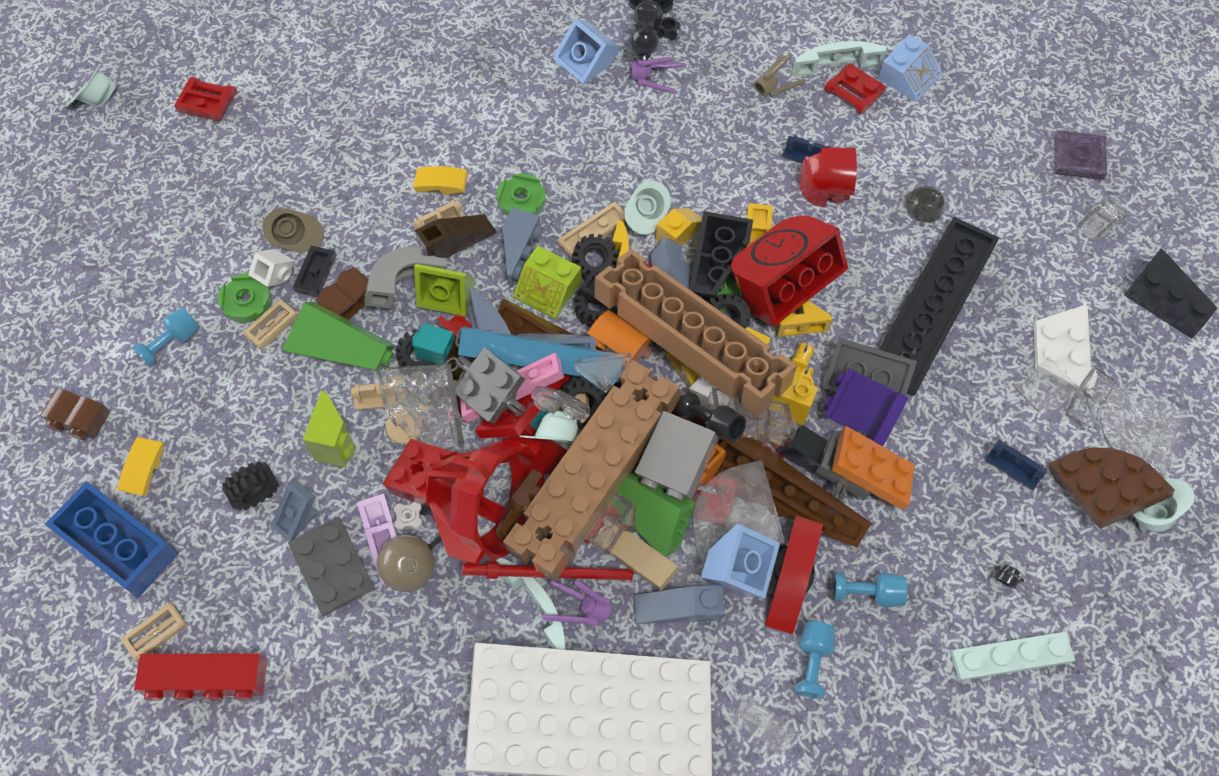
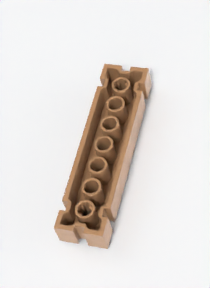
(695, 332)
(592, 471)

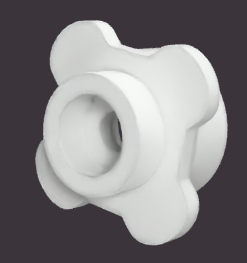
(413, 521)

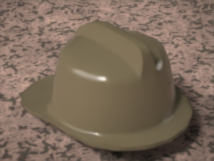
(285, 223)

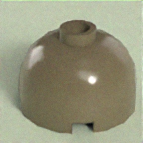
(405, 563)

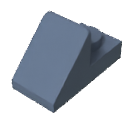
(294, 511)

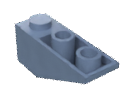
(519, 236)

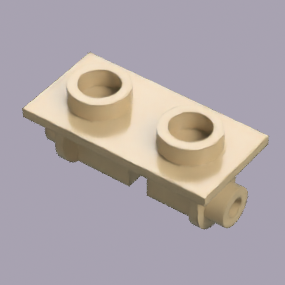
(449, 210)
(367, 396)

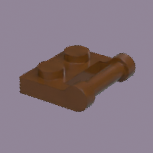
(519, 503)

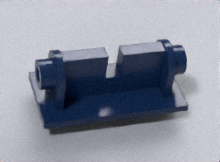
(799, 148)
(1016, 464)

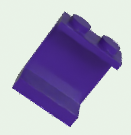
(865, 405)

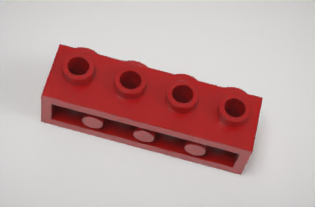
(201, 675)

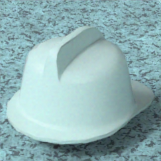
(96, 90)
(647, 207)
(557, 428)
(1164, 514)

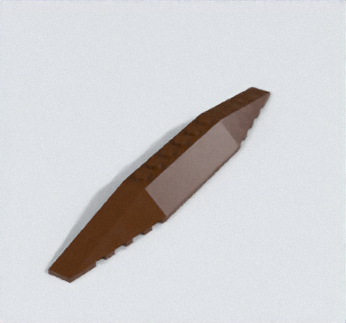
(791, 490)

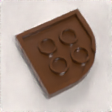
(1110, 483)

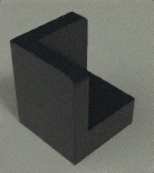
(806, 448)

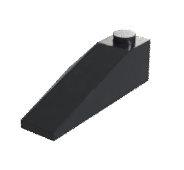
(718, 244)

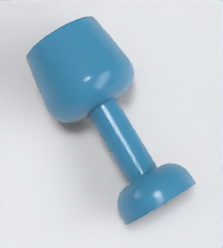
(178, 325)
(888, 589)
(818, 642)

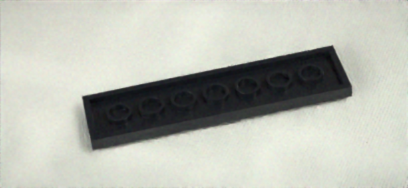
(939, 296)

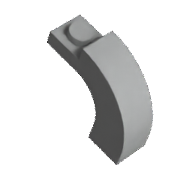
(392, 269)

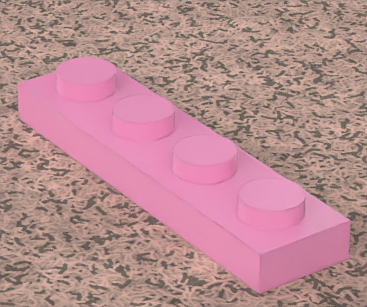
(540, 373)

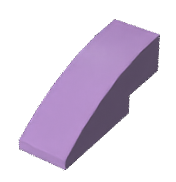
(377, 523)

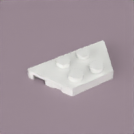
(1066, 341)

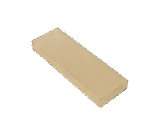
(601, 223)
(644, 560)

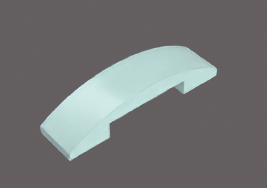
(840, 52)
(554, 632)

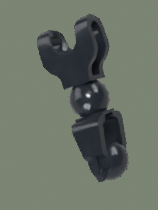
(648, 16)

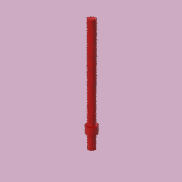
(492, 570)

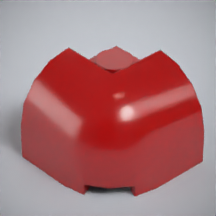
(829, 176)

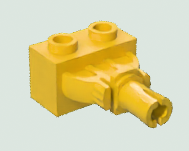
(802, 391)

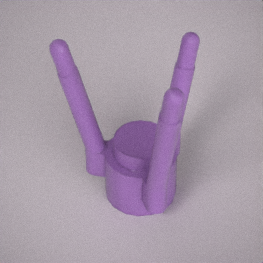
(643, 69)
(593, 606)

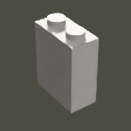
(676, 456)

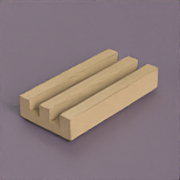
(265, 337)
(158, 641)

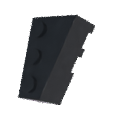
(1171, 295)

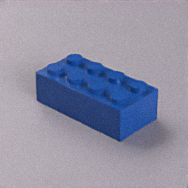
(112, 539)

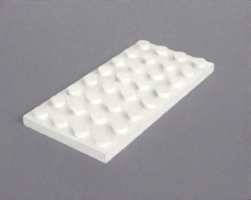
(587, 714)

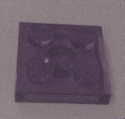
(1080, 155)

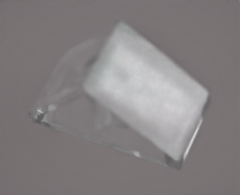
(603, 369)

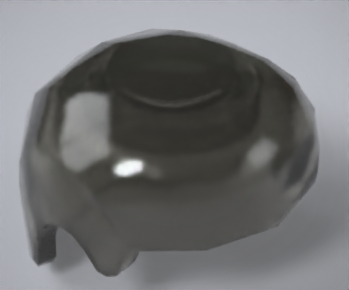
(926, 204)

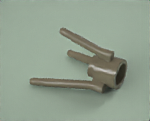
(768, 81)

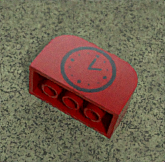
(788, 266)

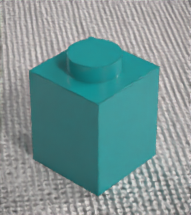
(432, 343)

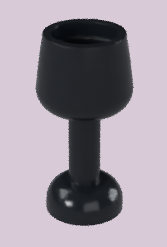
(723, 420)

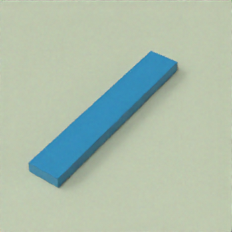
(522, 350)

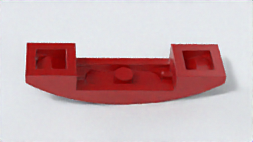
(794, 575)

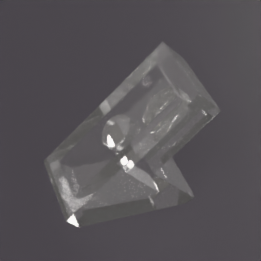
(616, 518)

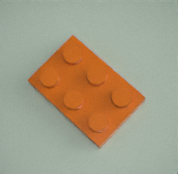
(873, 468)

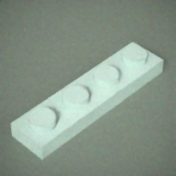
(1012, 656)

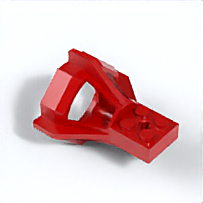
(455, 487)

